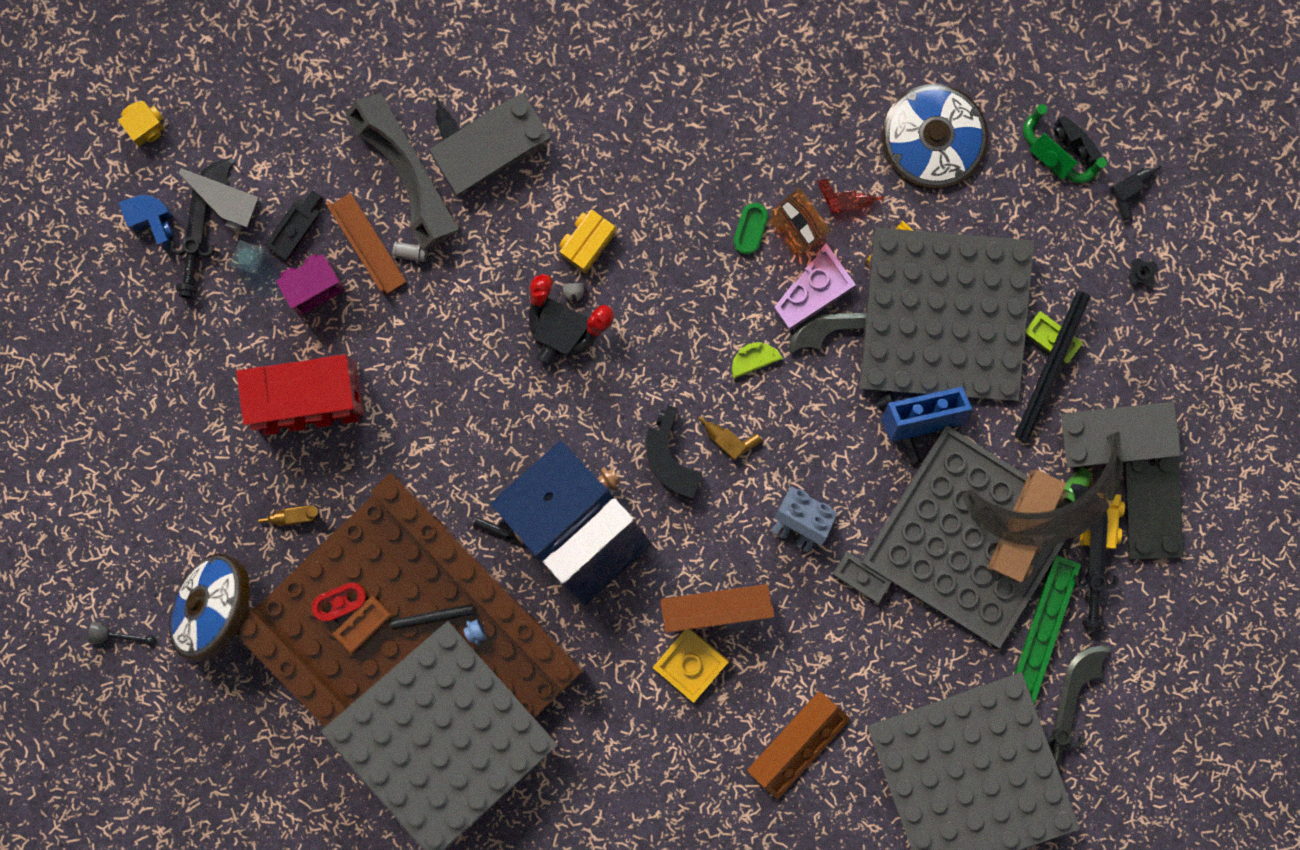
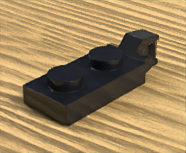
(294, 226)

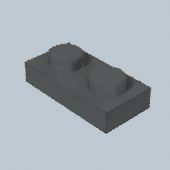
(861, 577)

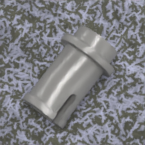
(409, 252)

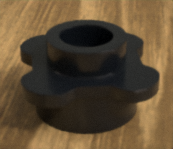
(1137, 277)

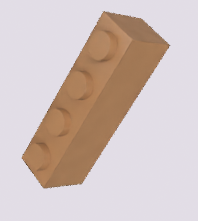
(1038, 495)

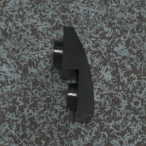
(1070, 133)

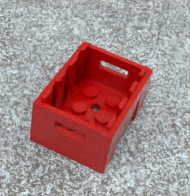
(300, 394)

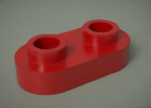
(339, 600)

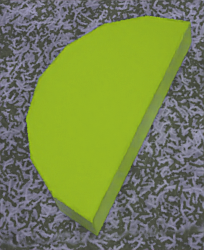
(753, 358)

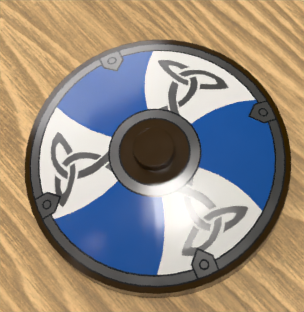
(934, 136)
(209, 607)

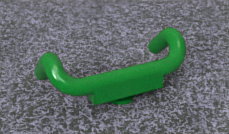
(1053, 155)

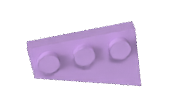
(816, 288)

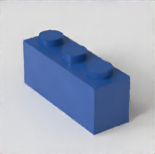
(926, 414)

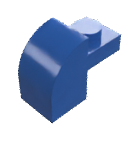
(148, 211)

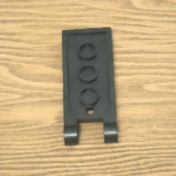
(1153, 508)

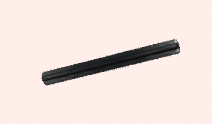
(1052, 366)

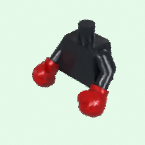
(560, 327)

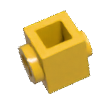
(142, 122)

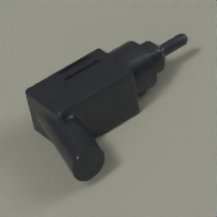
(446, 125)
(1129, 187)

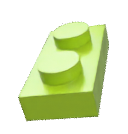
(1044, 333)

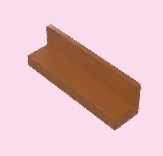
(367, 244)
(716, 608)
(798, 744)

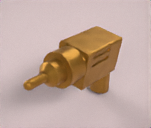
(728, 441)
(292, 516)

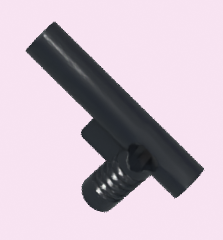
(501, 530)

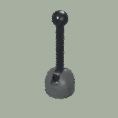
(100, 632)

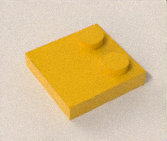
(690, 664)

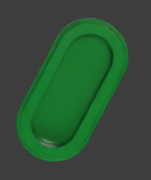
(750, 228)

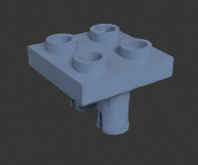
(804, 516)

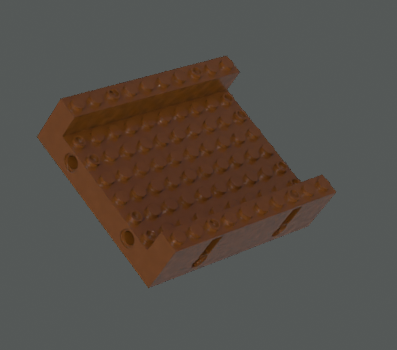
(412, 569)

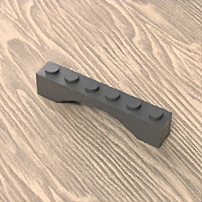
(377, 125)

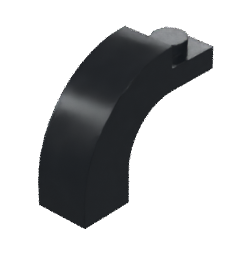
(669, 472)

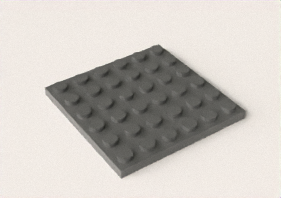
(946, 313)
(942, 553)
(439, 739)
(974, 771)

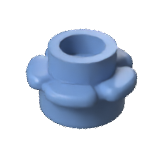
(475, 632)

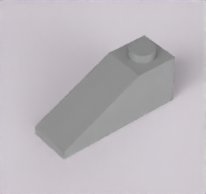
(227, 202)

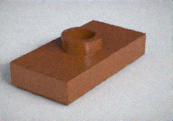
(362, 624)

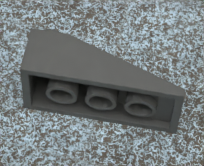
(490, 144)
(1144, 431)

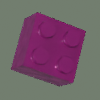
(310, 284)

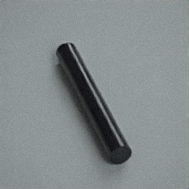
(431, 617)

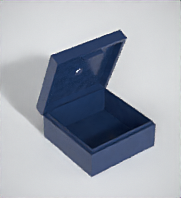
(578, 532)

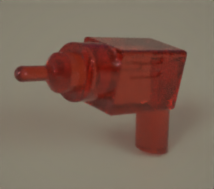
(846, 200)

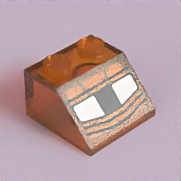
(799, 223)

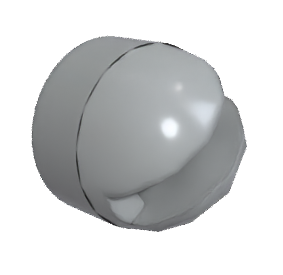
(573, 288)

